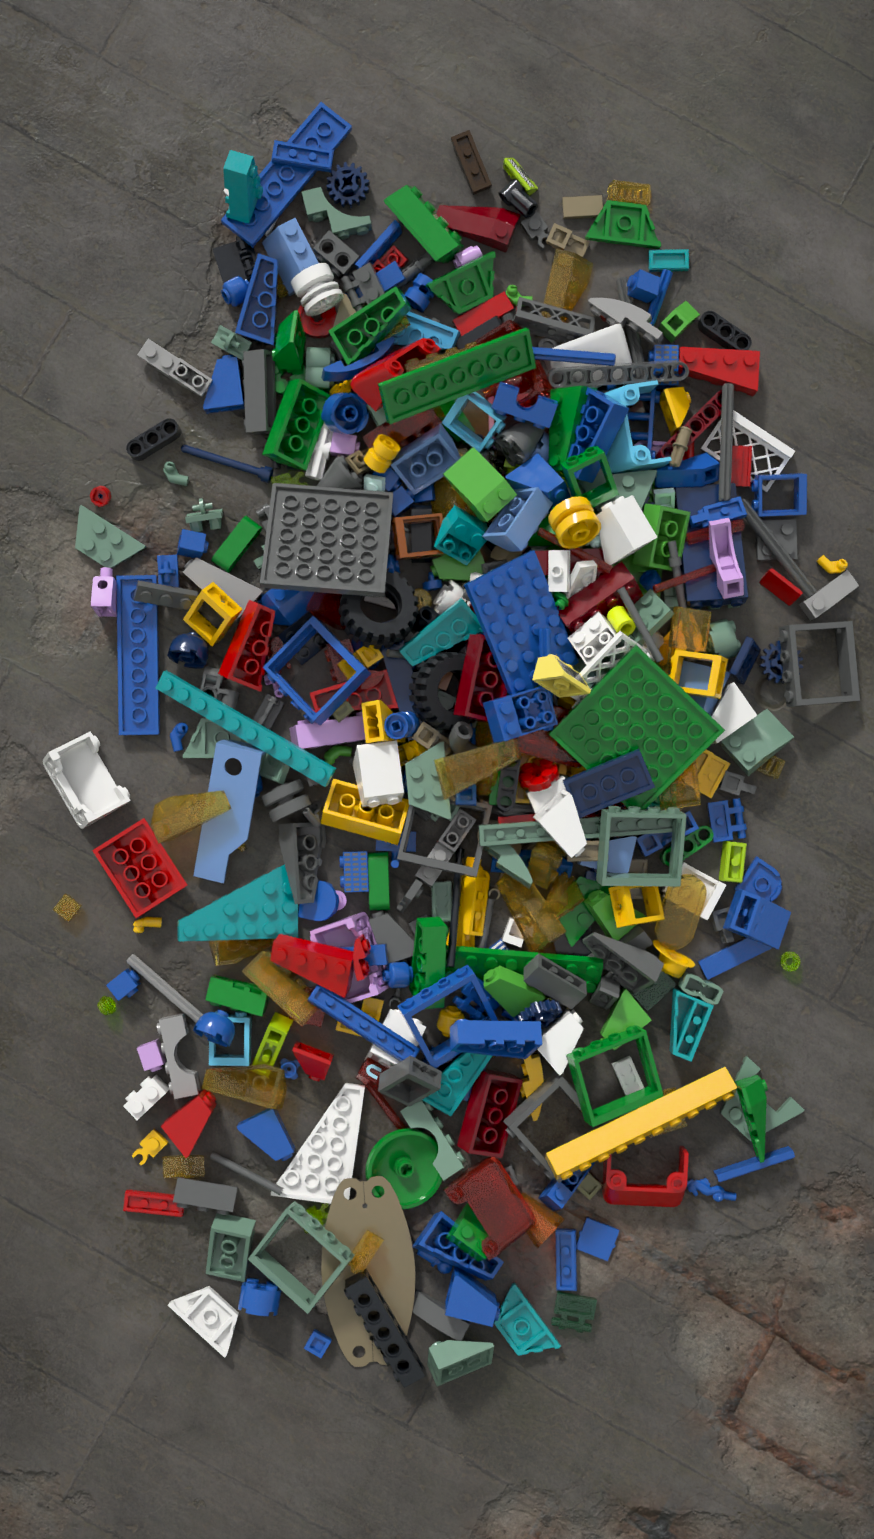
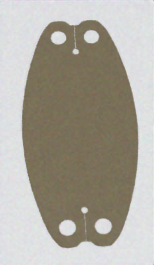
(390, 1267)

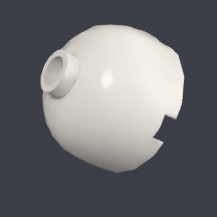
(448, 596)

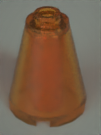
(546, 1221)

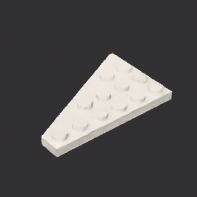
(327, 1152)

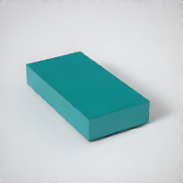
(668, 259)

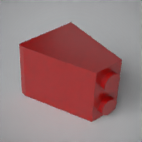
(189, 1121)

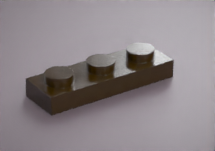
(471, 162)

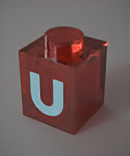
(370, 1072)

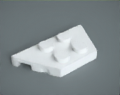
(208, 1316)

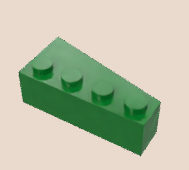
(369, 325)
(564, 422)
(429, 955)

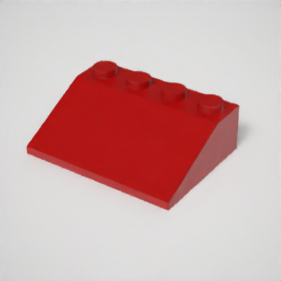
(140, 868)

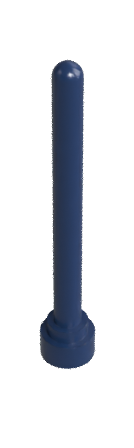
(264, 473)

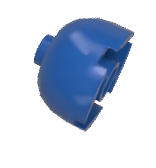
(216, 1028)

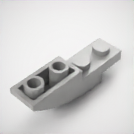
(622, 312)
(174, 368)
(446, 845)

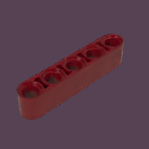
(699, 420)

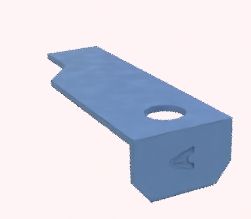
(231, 829)

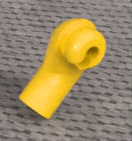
(832, 566)
(146, 922)

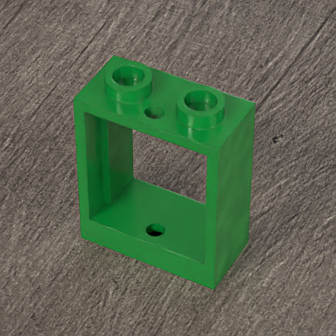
(574, 463)

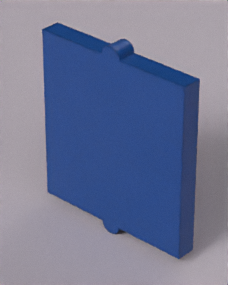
(597, 1239)

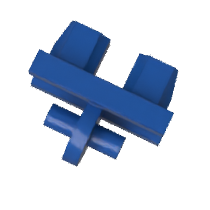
(168, 570)

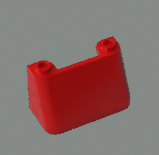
(390, 366)

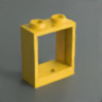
(228, 610)
(716, 676)
(625, 915)

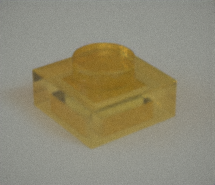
(67, 907)

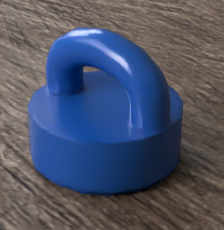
(649, 579)
(432, 584)

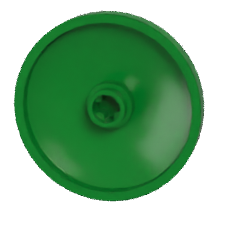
(407, 1164)

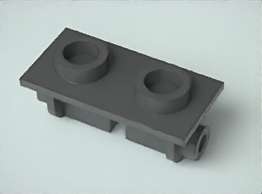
(268, 711)

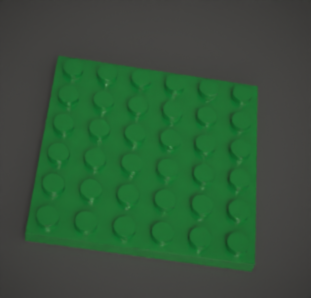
(640, 710)

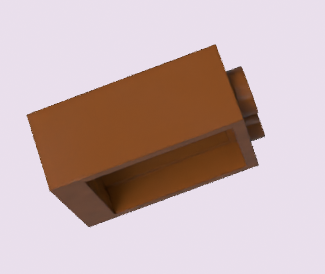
(400, 539)

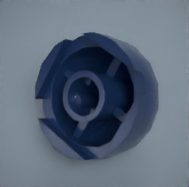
(190, 650)

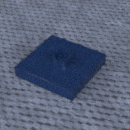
(745, 660)

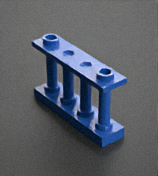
(654, 397)

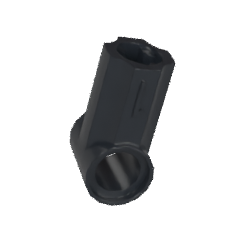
(515, 195)

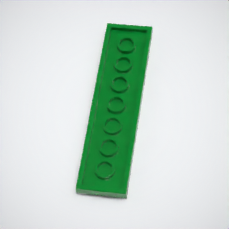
(457, 375)
(485, 959)

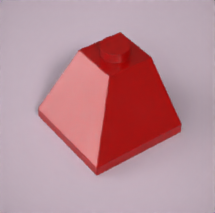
(313, 1060)

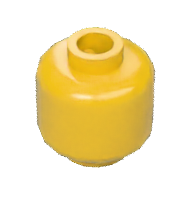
(447, 1018)

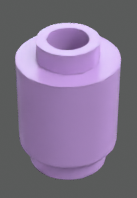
(466, 256)

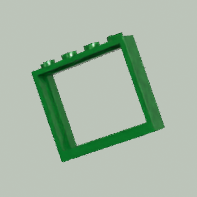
(628, 1102)

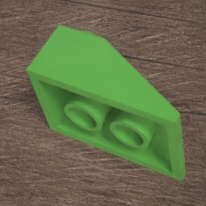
(479, 485)

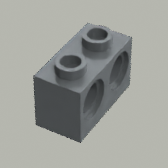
(340, 252)

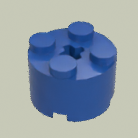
(345, 413)
(259, 1298)

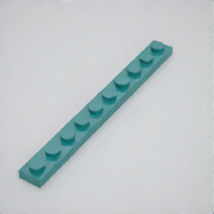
(245, 728)

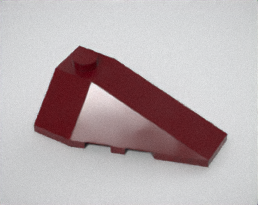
(482, 224)

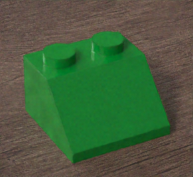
(290, 343)
(468, 1234)

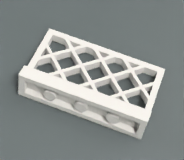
(761, 437)
(609, 649)

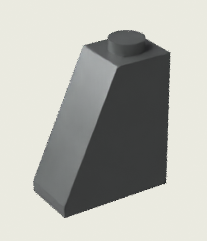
(390, 932)

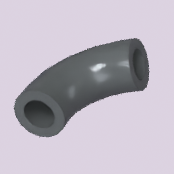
(460, 737)

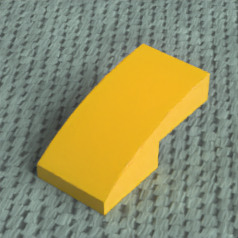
(365, 655)

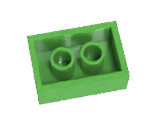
(668, 525)

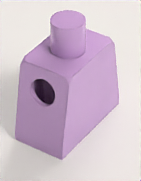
(104, 594)

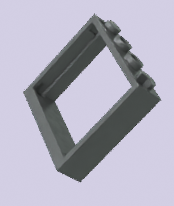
(846, 661)
(482, 806)
(529, 1106)

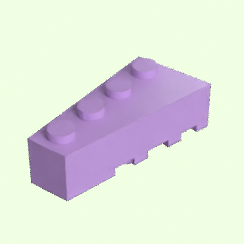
(329, 733)

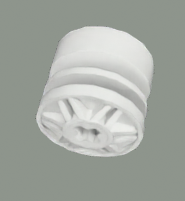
(317, 289)

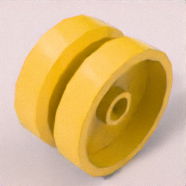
(574, 522)

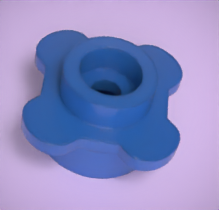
(293, 1065)

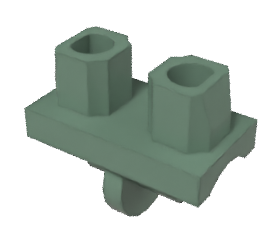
(231, 342)
(195, 519)

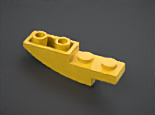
(532, 1068)

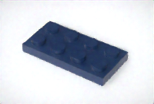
(609, 783)

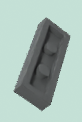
(164, 595)

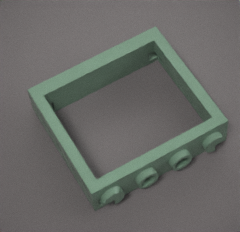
(672, 879)
(283, 1278)

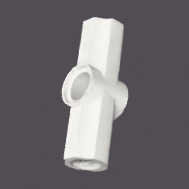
(320, 454)

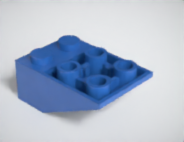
(520, 714)
(757, 919)

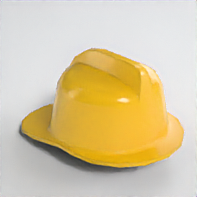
(674, 962)

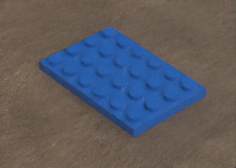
(511, 610)

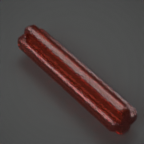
(703, 534)

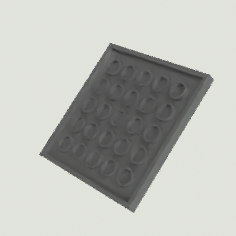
(327, 540)

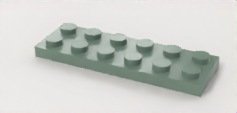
(654, 615)

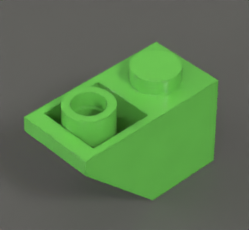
(678, 321)

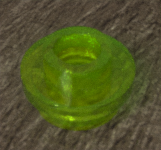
(796, 961)
(106, 1005)

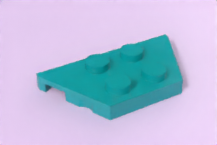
(523, 1325)

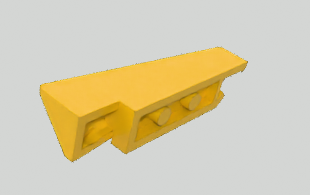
(472, 906)

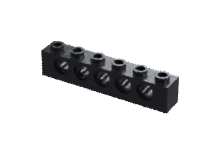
(364, 1284)

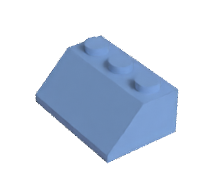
(291, 250)
(426, 459)
(518, 519)

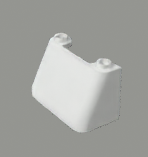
(604, 341)
(84, 780)

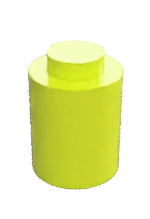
(621, 620)

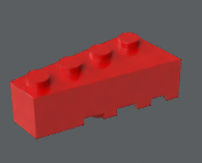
(723, 367)
(249, 647)
(315, 961)

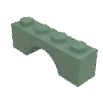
(448, 1160)

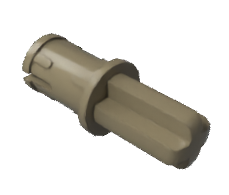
(680, 446)

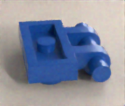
(720, 820)
(471, 995)

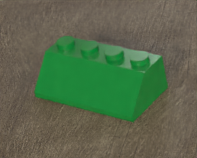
(424, 223)
(296, 425)

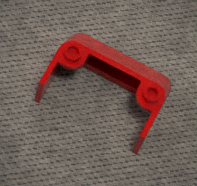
(618, 1192)

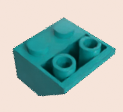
(461, 535)

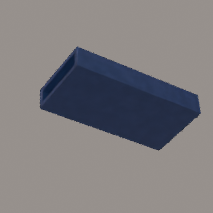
(704, 590)

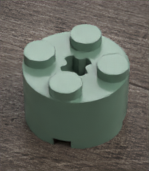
(722, 639)

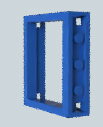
(301, 637)
(430, 995)

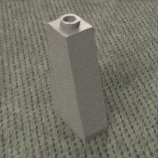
(238, 590)

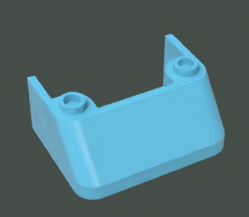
(622, 454)

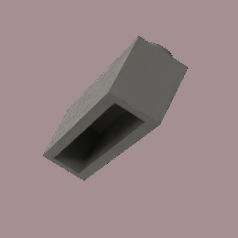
(259, 391)

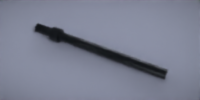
(455, 911)

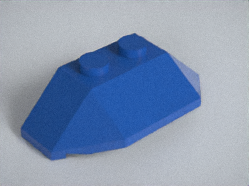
(288, 604)

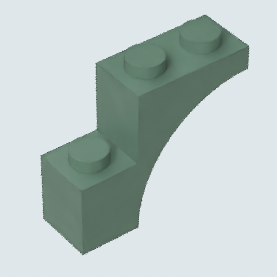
(340, 223)

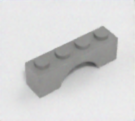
(183, 1080)

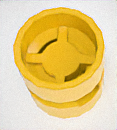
(380, 456)

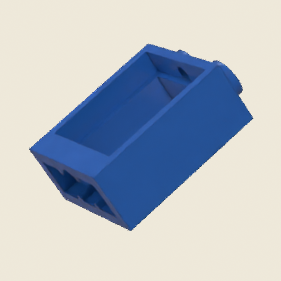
(800, 494)

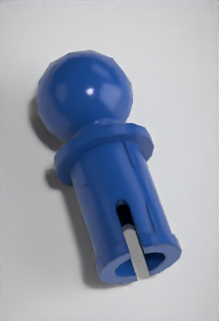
(442, 1266)

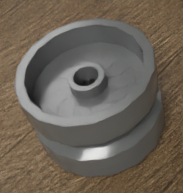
(284, 797)

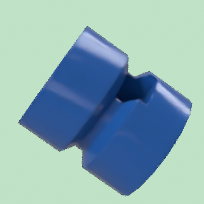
(417, 298)
(401, 724)

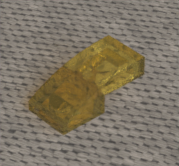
(180, 1166)

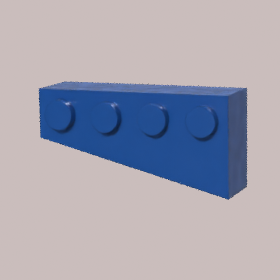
(259, 308)
(598, 427)
(496, 1038)
(434, 1242)

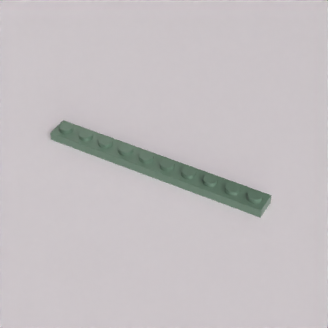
(533, 832)

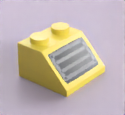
(559, 677)

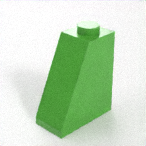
(451, 569)
(601, 908)
(510, 990)
(623, 1014)

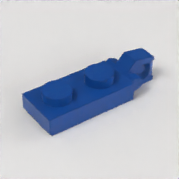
(731, 509)

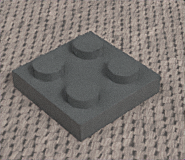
(786, 534)

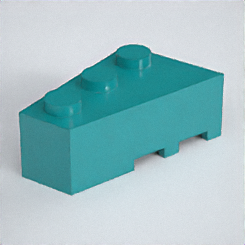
(243, 186)
(687, 1023)

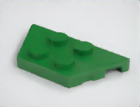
(624, 225)
(466, 285)
(580, 919)

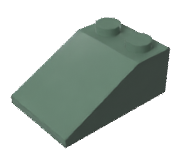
(756, 741)
(230, 1246)
(457, 1358)

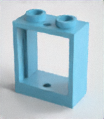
(451, 421)
(233, 1059)

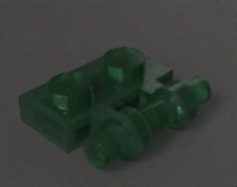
(576, 1306)

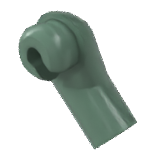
(173, 475)

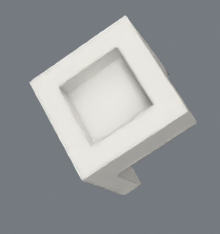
(512, 933)

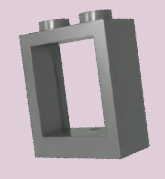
(426, 1081)

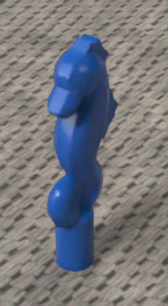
(704, 1187)

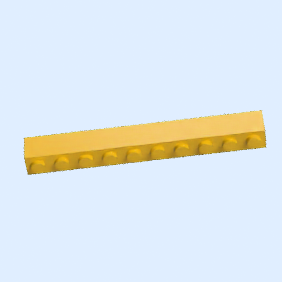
(641, 1123)

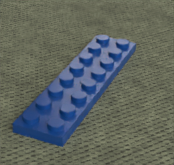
(284, 182)
(137, 659)

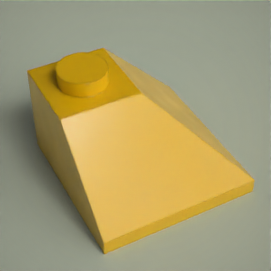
(674, 406)

